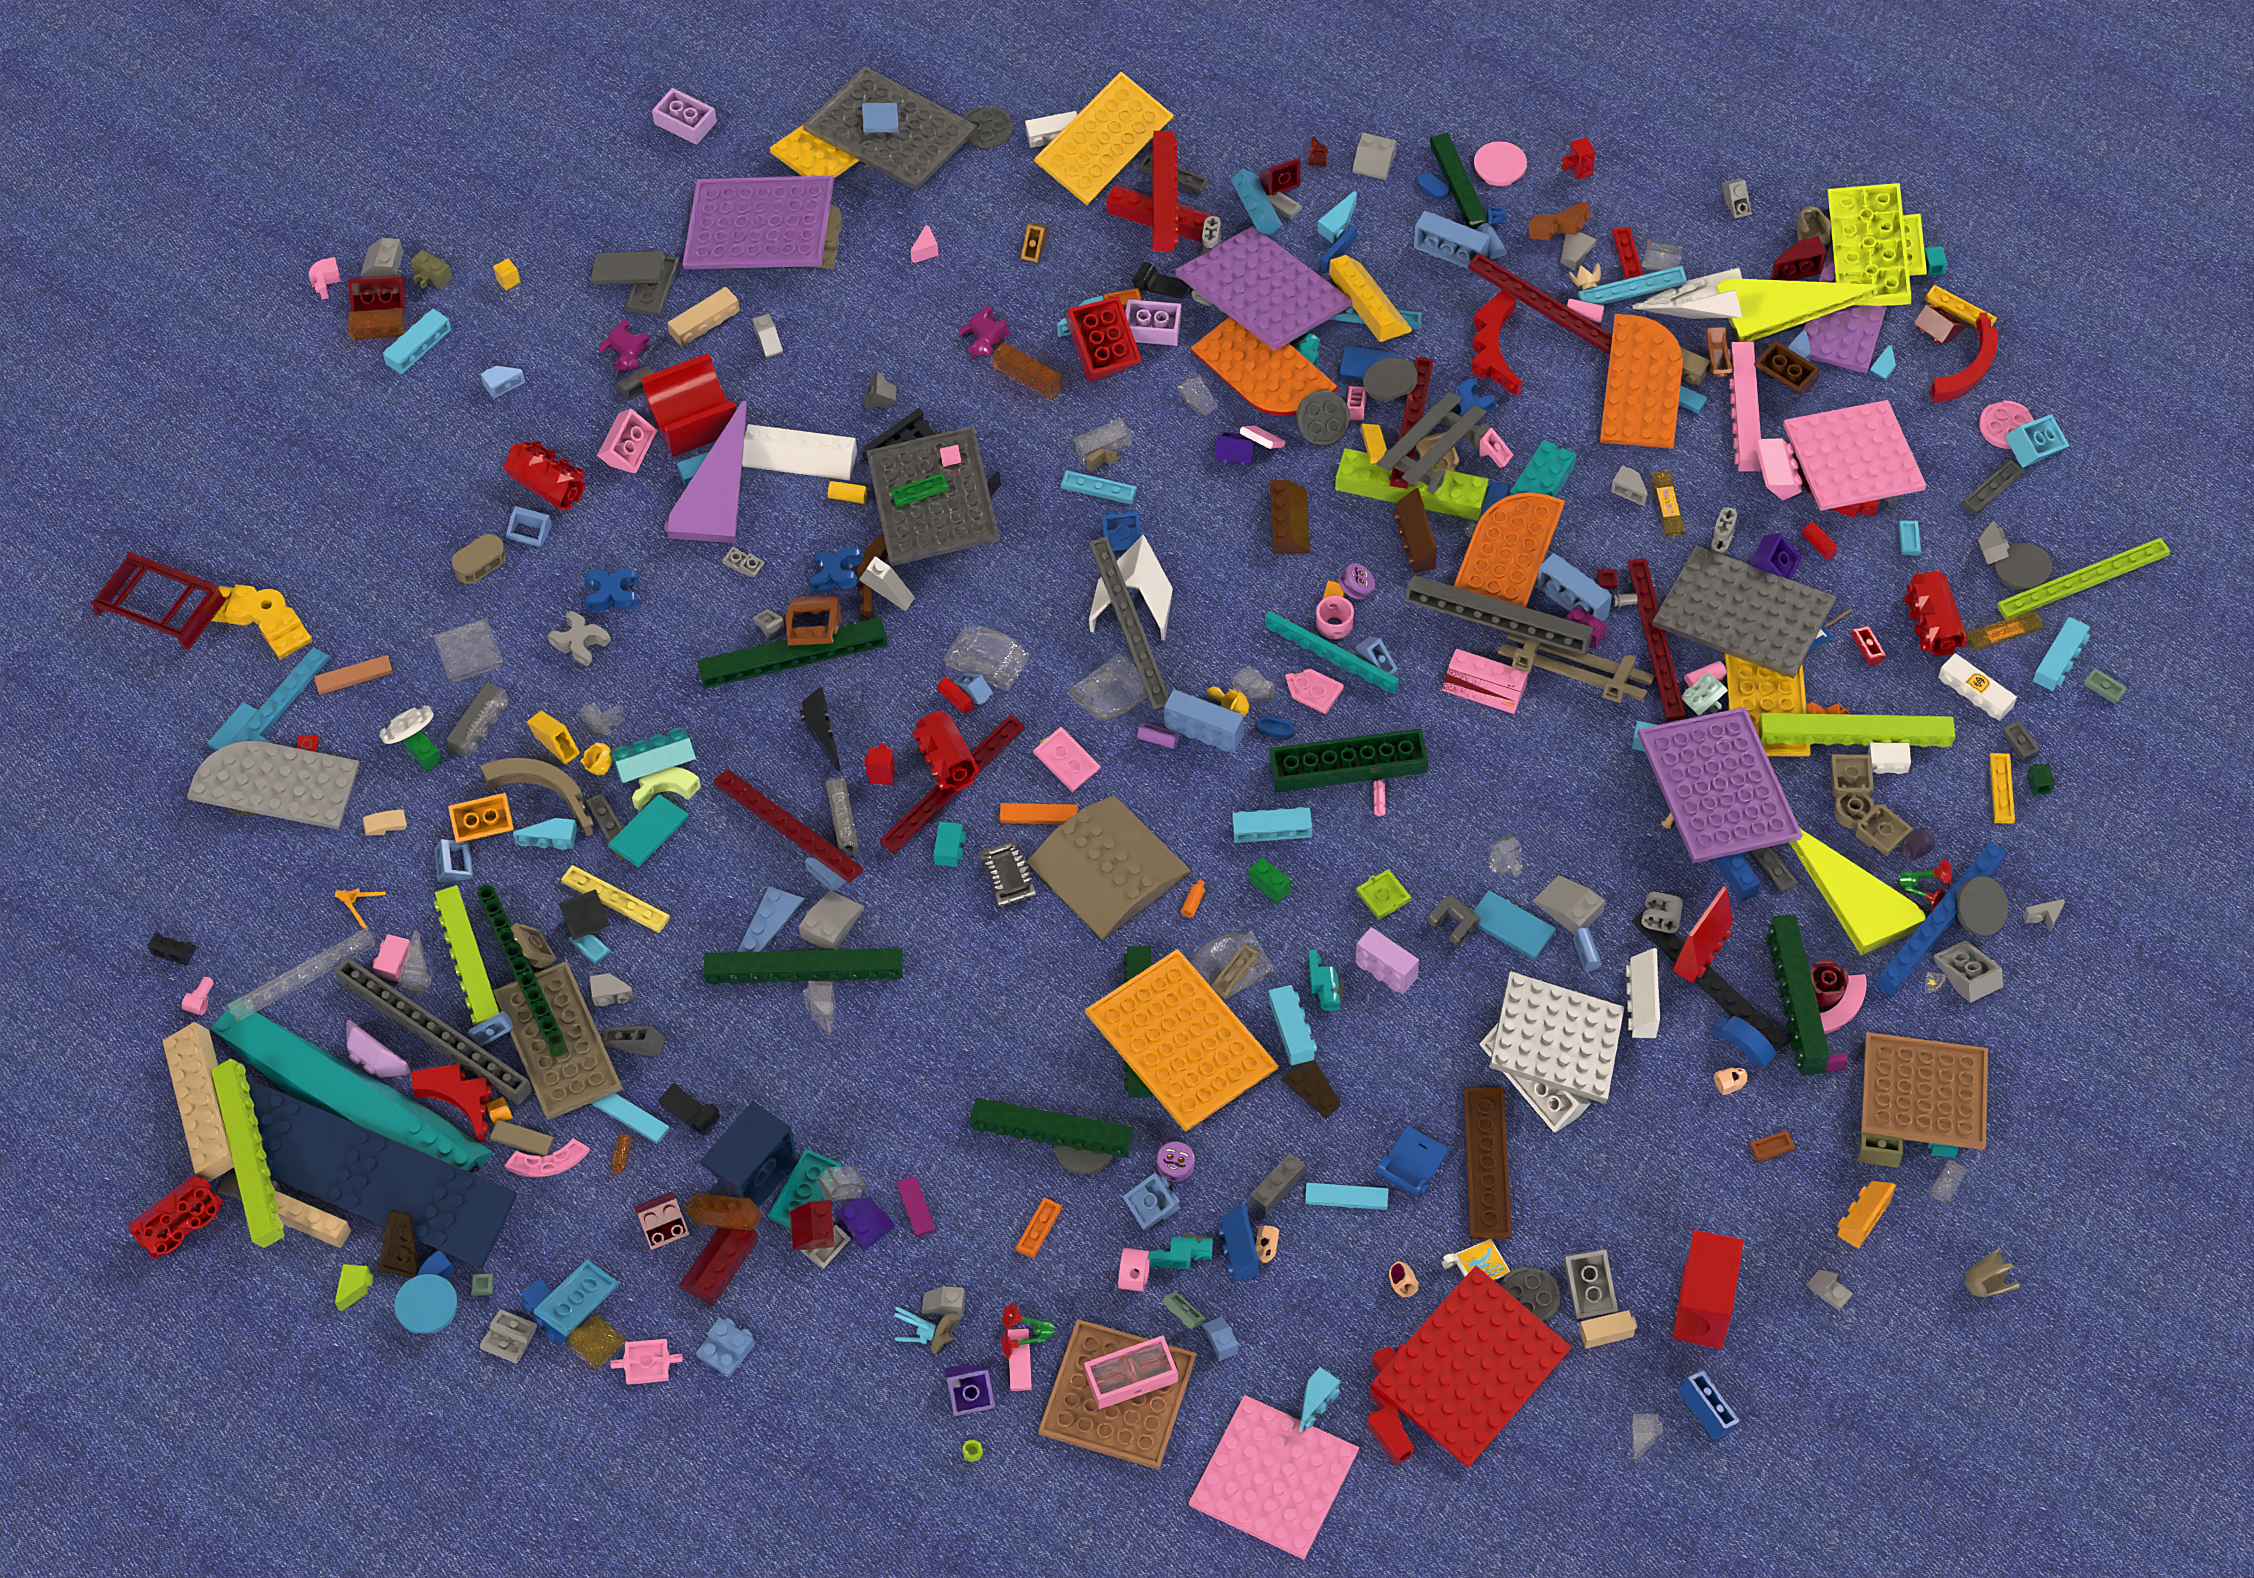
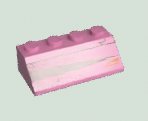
(1485, 681)

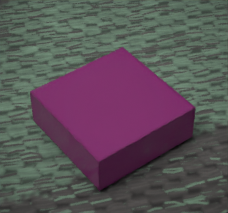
(1836, 1062)

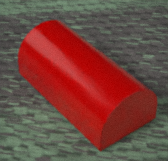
(1820, 540)
(1868, 645)
(955, 695)

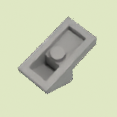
(770, 623)
(2046, 911)
(1827, 1287)

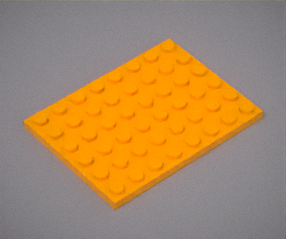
(1181, 1040)

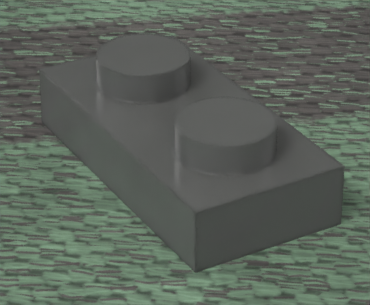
(2021, 740)

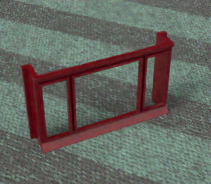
(196, 622)

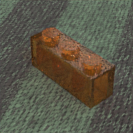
(376, 324)

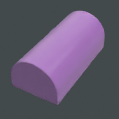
(1158, 735)

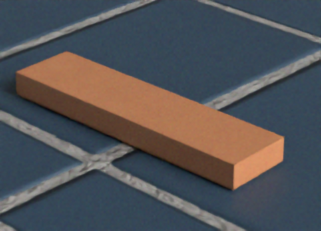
(353, 674)

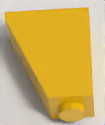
(553, 736)

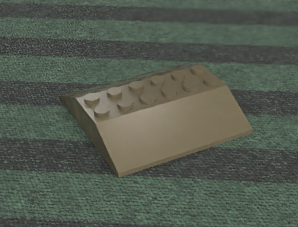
(1106, 865)

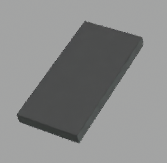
(628, 267)
(651, 297)

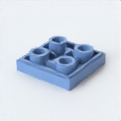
(880, 117)

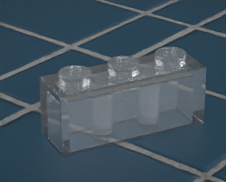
(1110, 437)

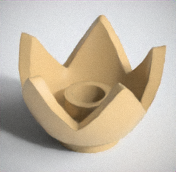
(1585, 279)

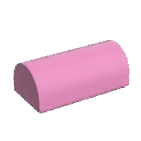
(1588, 310)
(1717, 669)

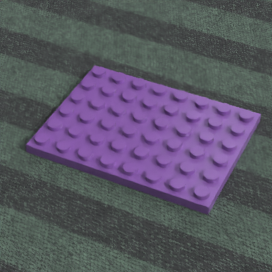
(758, 222)
(1263, 288)
(1719, 784)

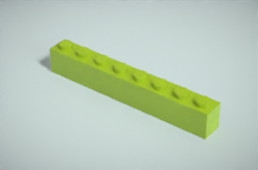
(466, 953)

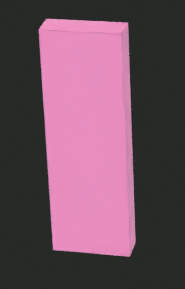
(1020, 1362)

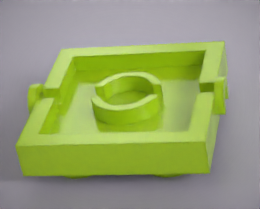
(1383, 894)

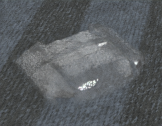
(989, 654)
(1109, 689)
(1215, 955)

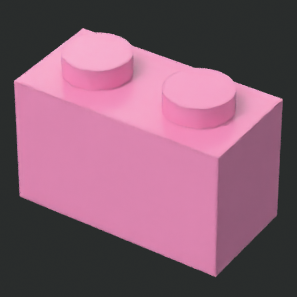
(391, 958)

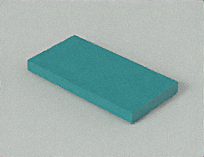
(648, 830)
(801, 1186)

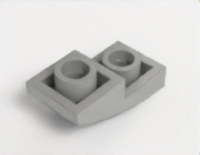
(743, 563)

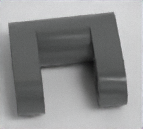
(1460, 912)

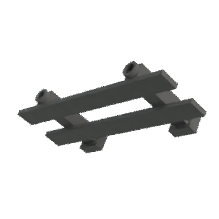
(1459, 427)

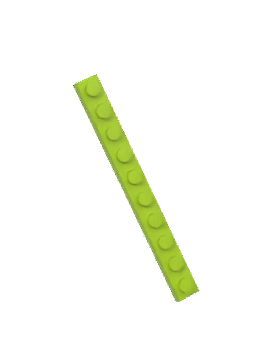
(2083, 579)

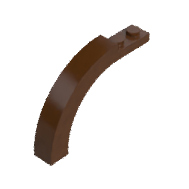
(878, 549)

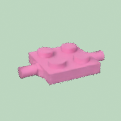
(646, 1361)

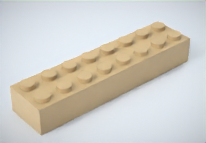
(190, 1063)

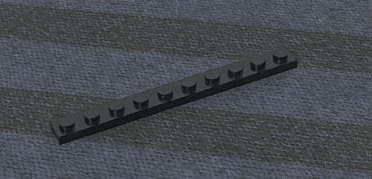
(1715, 985)

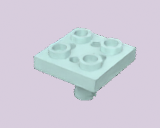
(1704, 694)

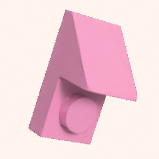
(1493, 445)

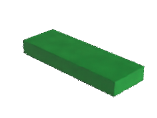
(920, 490)

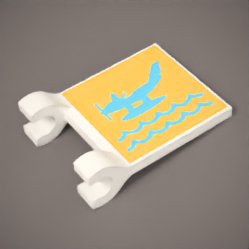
(1483, 1255)

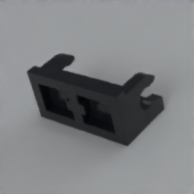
(171, 949)

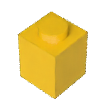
(506, 274)

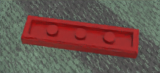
(1627, 252)

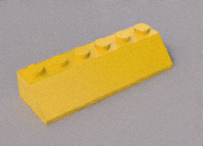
(1367, 298)

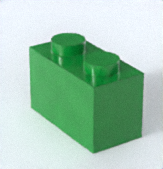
(422, 750)
(1269, 880)

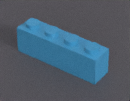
(1256, 202)

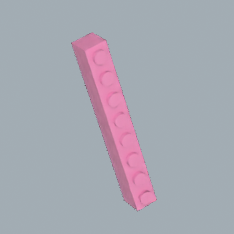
(1745, 405)

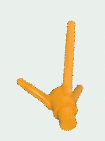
(349, 898)

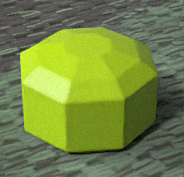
(972, 1450)

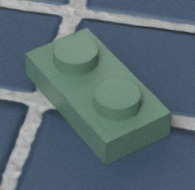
(2105, 686)
(1186, 1312)

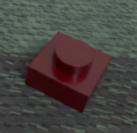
(1607, 579)

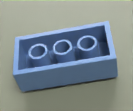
(1449, 239)
(1572, 588)
(1204, 721)

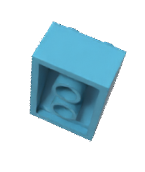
(2036, 440)

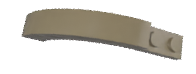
(538, 772)

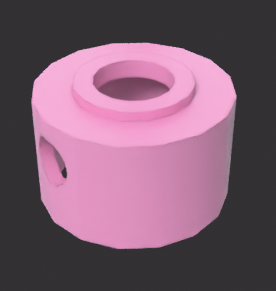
(1342, 611)
(1128, 1277)

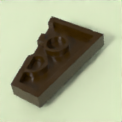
(1312, 1086)
(399, 1246)

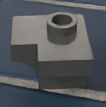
(879, 393)

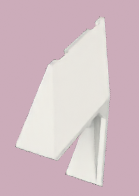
(1697, 299)
(1140, 571)

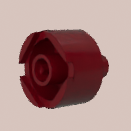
(1828, 982)

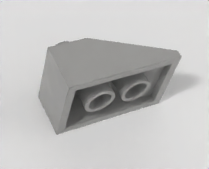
(1570, 903)
(830, 921)
(1969, 970)
(1590, 1283)

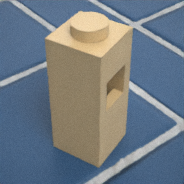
(1607, 1329)

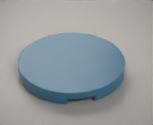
(426, 1304)

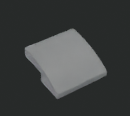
(824, 1255)
(508, 1336)

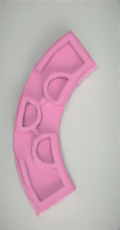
(1848, 1005)
(547, 1165)

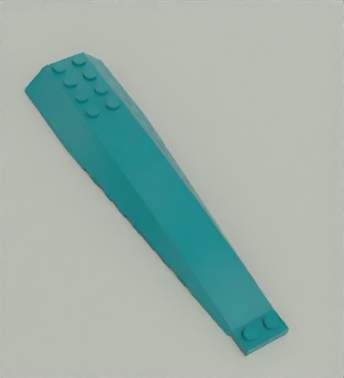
(345, 1091)

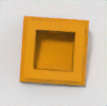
(1333, 589)
(498, 1110)

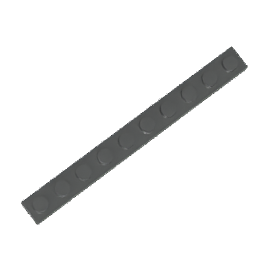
(1129, 623)

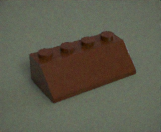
(1289, 517)
(1416, 532)

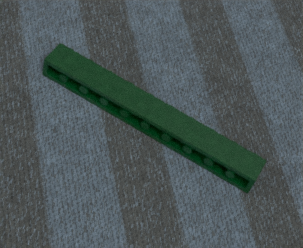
(779, 656)
(803, 965)

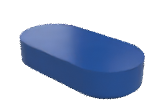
(1432, 186)
(1275, 727)

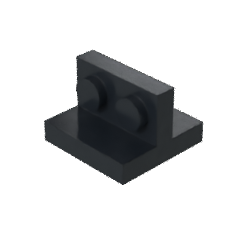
(584, 914)

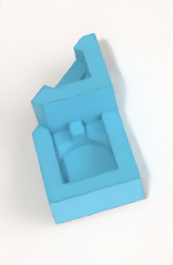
(1885, 364)

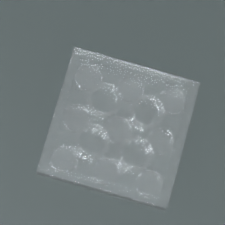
(468, 650)

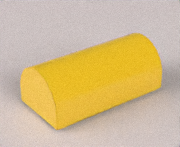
(847, 492)

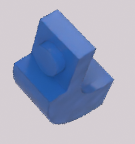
(1745, 1037)

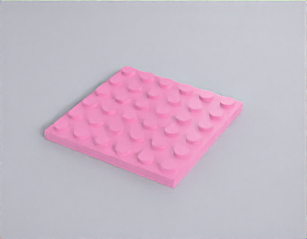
(1854, 455)
(1274, 1477)

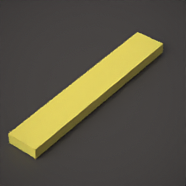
(616, 899)

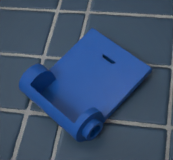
(1412, 1161)

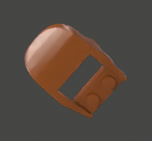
(814, 604)

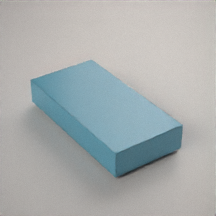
(1909, 538)
(591, 948)

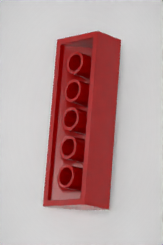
(1138, 208)

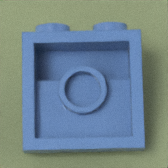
(1152, 1201)
(725, 1346)

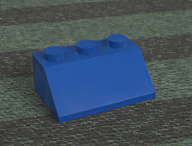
(1238, 1244)

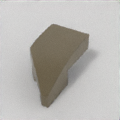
(1099, 457)
(943, 1330)

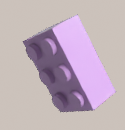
(684, 116)
(1154, 321)
(1386, 961)

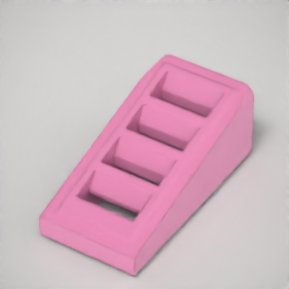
(1356, 403)

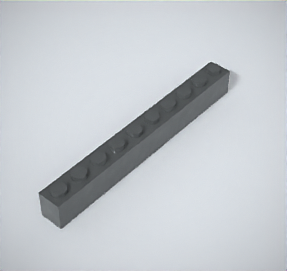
(1499, 614)

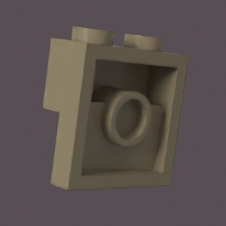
(533, 945)

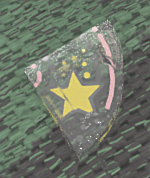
(1934, 981)

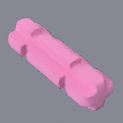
(1379, 798)

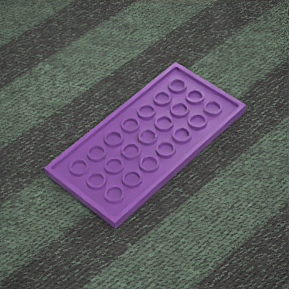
(1847, 335)

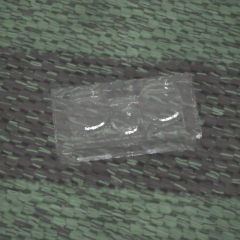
(1948, 1181)

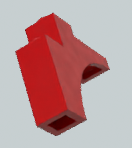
(452, 1086)

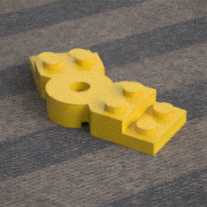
(267, 609)

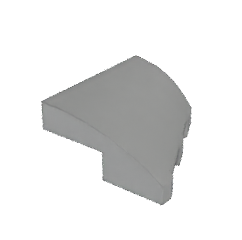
(1576, 249)

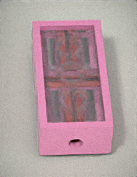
(1131, 1372)

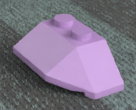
(372, 1054)

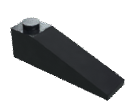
(819, 725)

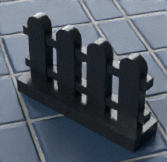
(902, 431)

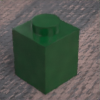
(2040, 779)

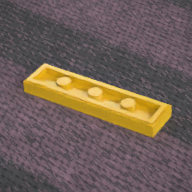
(1955, 305)
(1373, 441)
(2002, 788)

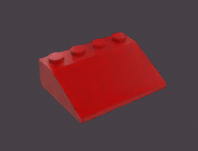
(1102, 338)
(1705, 938)

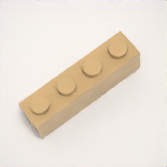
(703, 316)
(312, 1220)

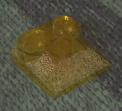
(595, 1341)

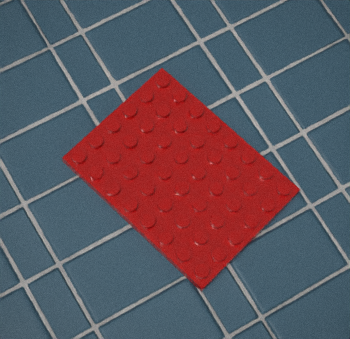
(1471, 1366)

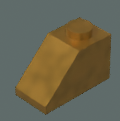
(1034, 241)

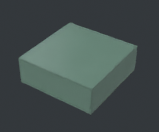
(482, 1284)

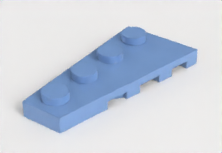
(771, 916)

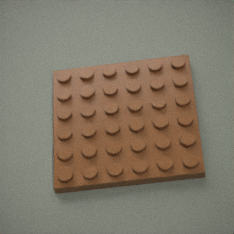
(1925, 1090)
(1128, 1430)

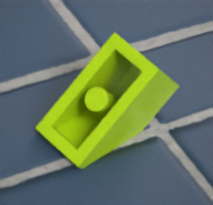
(352, 1285)

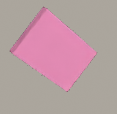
(1067, 759)

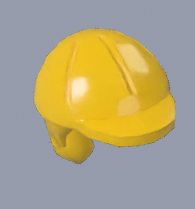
(1233, 700)

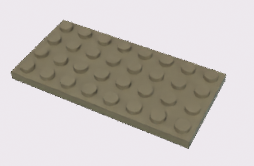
(585, 1068)

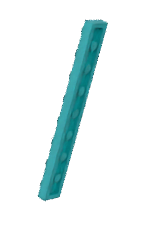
(1331, 652)

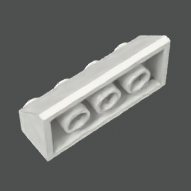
(1643, 995)

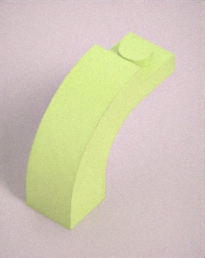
(669, 779)

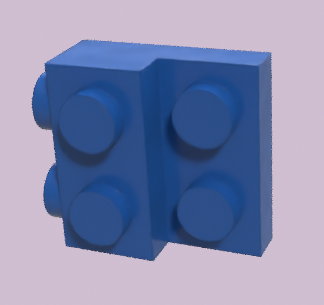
(1121, 529)

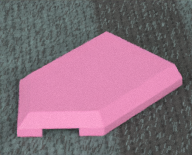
(1314, 689)

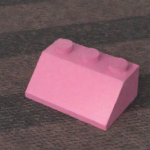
(627, 441)
(1779, 467)

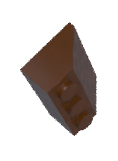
(1788, 367)

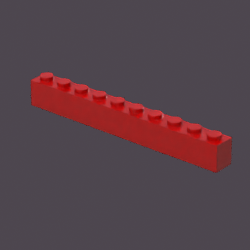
(1164, 191)

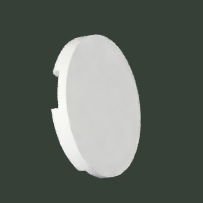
(406, 724)

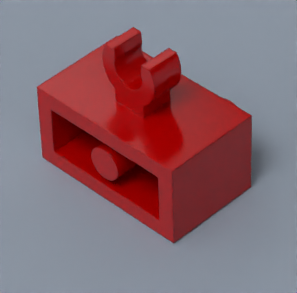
(1580, 158)
(880, 765)

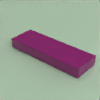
(915, 1206)

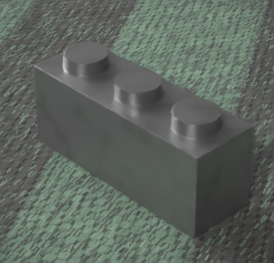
(1277, 1184)

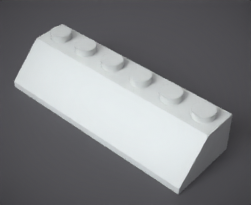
(799, 452)
(1553, 1105)

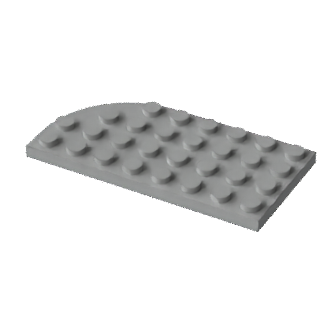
(277, 782)

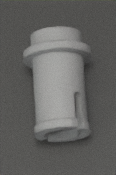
(1624, 600)

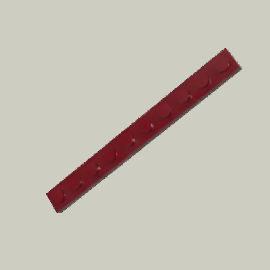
(1541, 302)
(1413, 412)
(1656, 641)
(937, 798)
(788, 826)

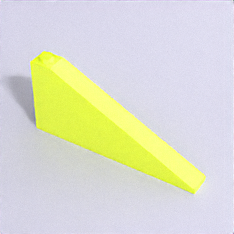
(1779, 305)
(1862, 903)

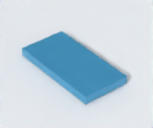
(1513, 925)
(576, 1298)

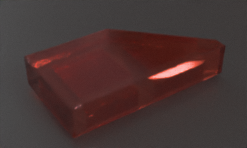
(1318, 153)

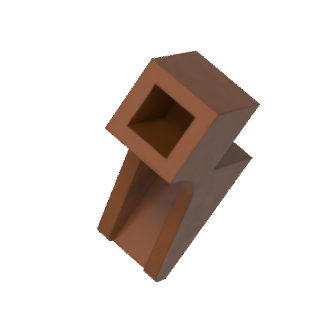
(1567, 221)
(1717, 351)

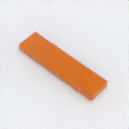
(1036, 813)

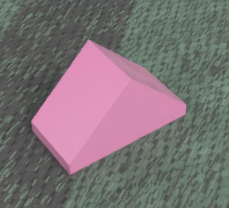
(925, 246)

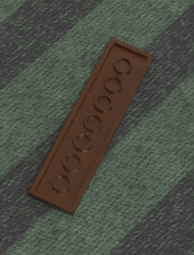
(1487, 1163)

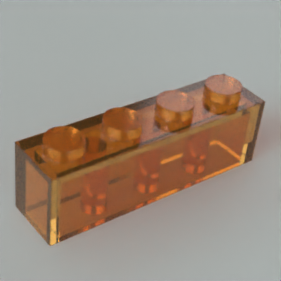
(1027, 370)
(723, 1211)

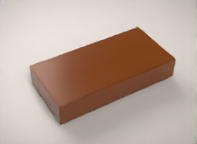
(1771, 1146)

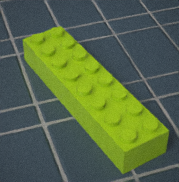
(1458, 496)

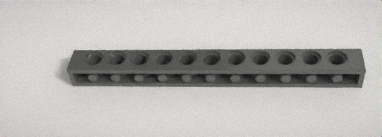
(433, 1031)

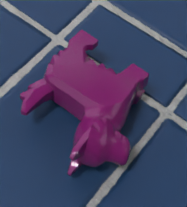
(986, 330)
(627, 345)

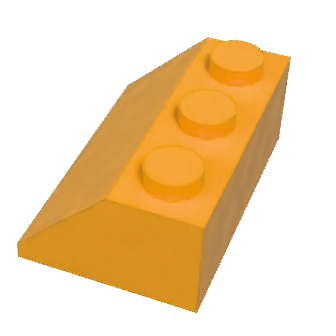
(481, 818)
(1865, 1212)

